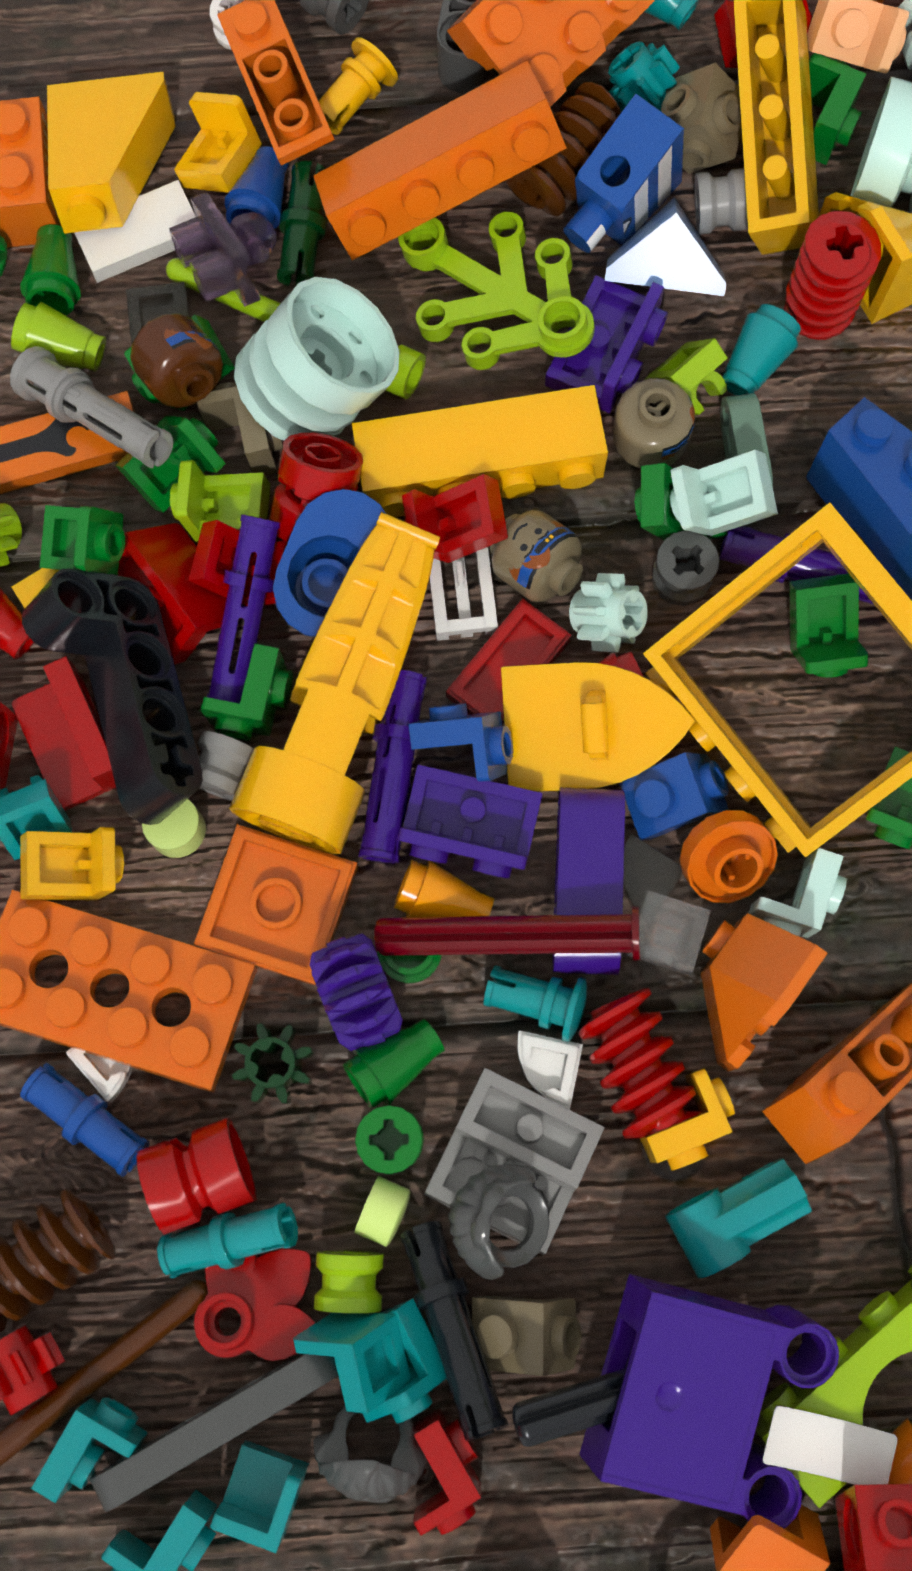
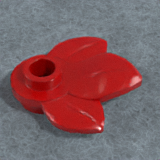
(266, 1298)

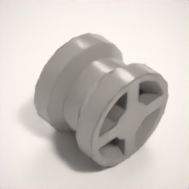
(720, 201)
(222, 763)

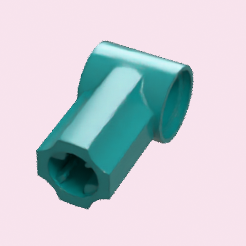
(722, 1224)

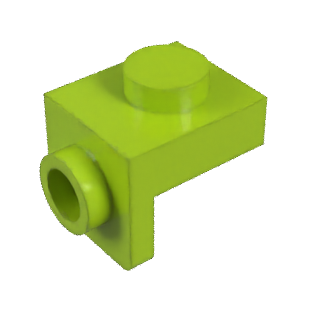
(217, 497)

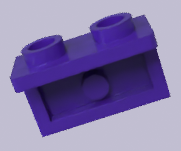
(622, 326)
(470, 820)

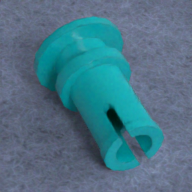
(538, 999)

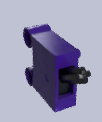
(686, 1399)

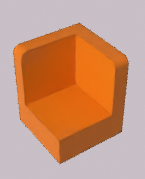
(768, 1546)

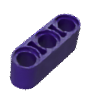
(589, 867)

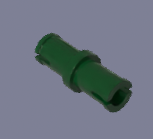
(301, 226)

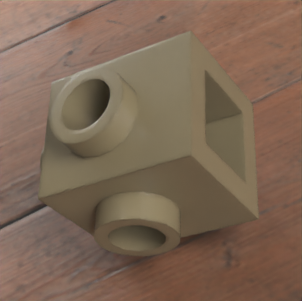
(710, 113)

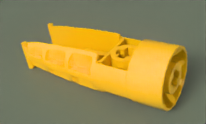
(341, 693)

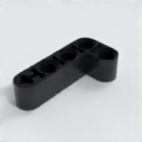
(132, 680)

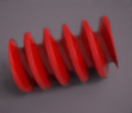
(832, 273)
(638, 1065)

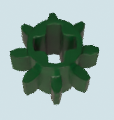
(257, 1072)

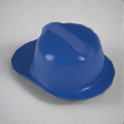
(320, 555)

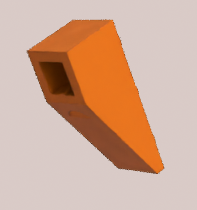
(276, 78)
(848, 1083)

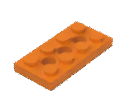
(130, 1031)

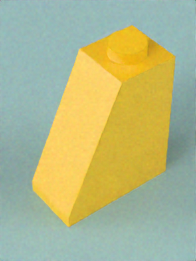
(104, 146)

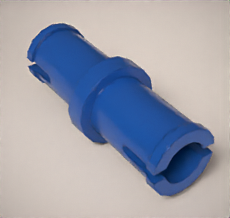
(83, 1118)

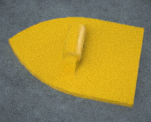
(586, 724)

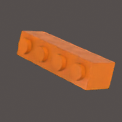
(439, 161)

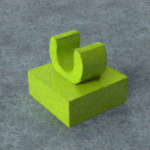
(694, 365)

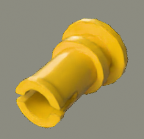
(357, 82)

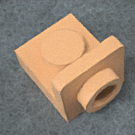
(858, 32)

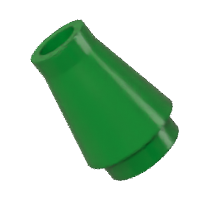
(52, 271)
(389, 1067)

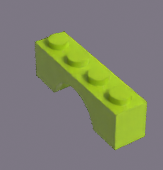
(862, 1355)

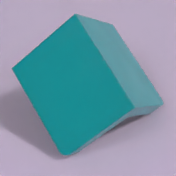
(366, 1355)
(260, 1496)

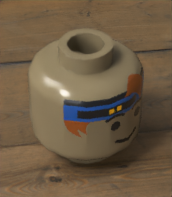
(653, 423)
(538, 556)

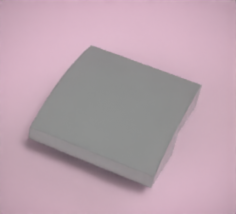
(517, 1128)

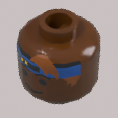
(172, 359)

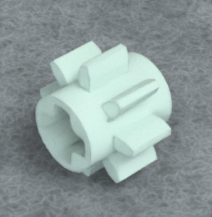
(608, 612)

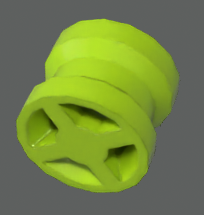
(348, 1281)

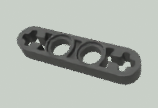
(212, 1428)

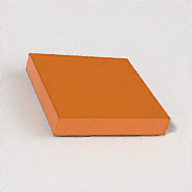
(275, 903)

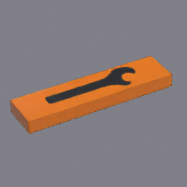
(49, 449)

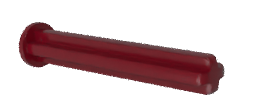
(509, 934)

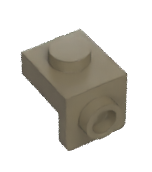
(225, 409)
(527, 1334)

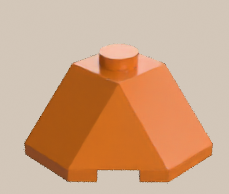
(752, 982)

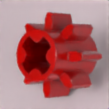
(27, 1368)

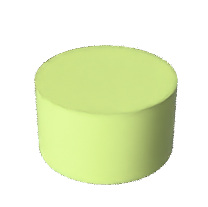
(178, 833)
(383, 1211)

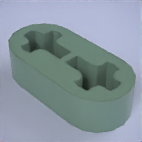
(743, 426)

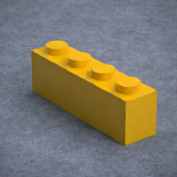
(776, 122)
(515, 440)

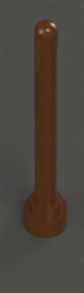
(101, 1369)

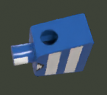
(627, 176)

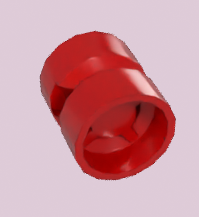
(309, 468)
(188, 1178)

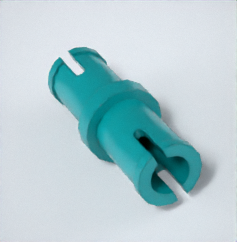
(227, 1240)

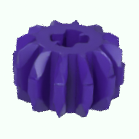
(355, 992)

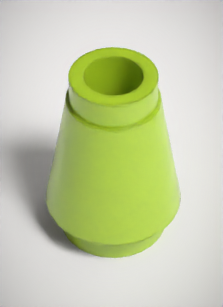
(62, 336)

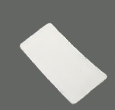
(829, 1447)

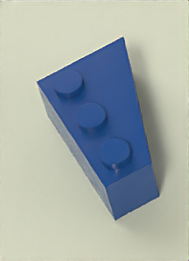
(868, 480)

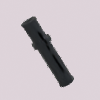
(458, 1345)

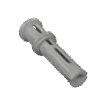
(72, 398)

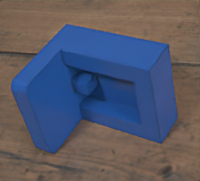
(454, 726)
(675, 794)

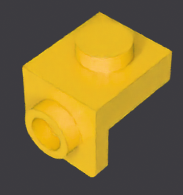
(221, 146)
(70, 865)
(685, 1141)

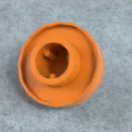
(728, 856)

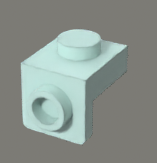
(723, 494)
(816, 893)

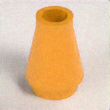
(438, 893)

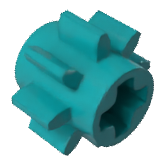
(642, 72)

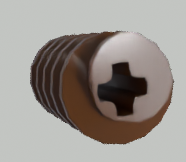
(582, 124)
(50, 1255)

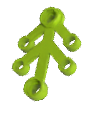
(500, 294)

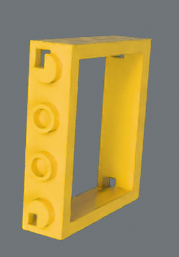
(713, 730)

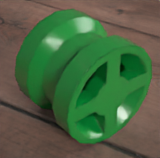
(400, 1139)

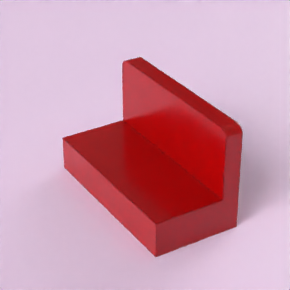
(162, 562)
(66, 735)

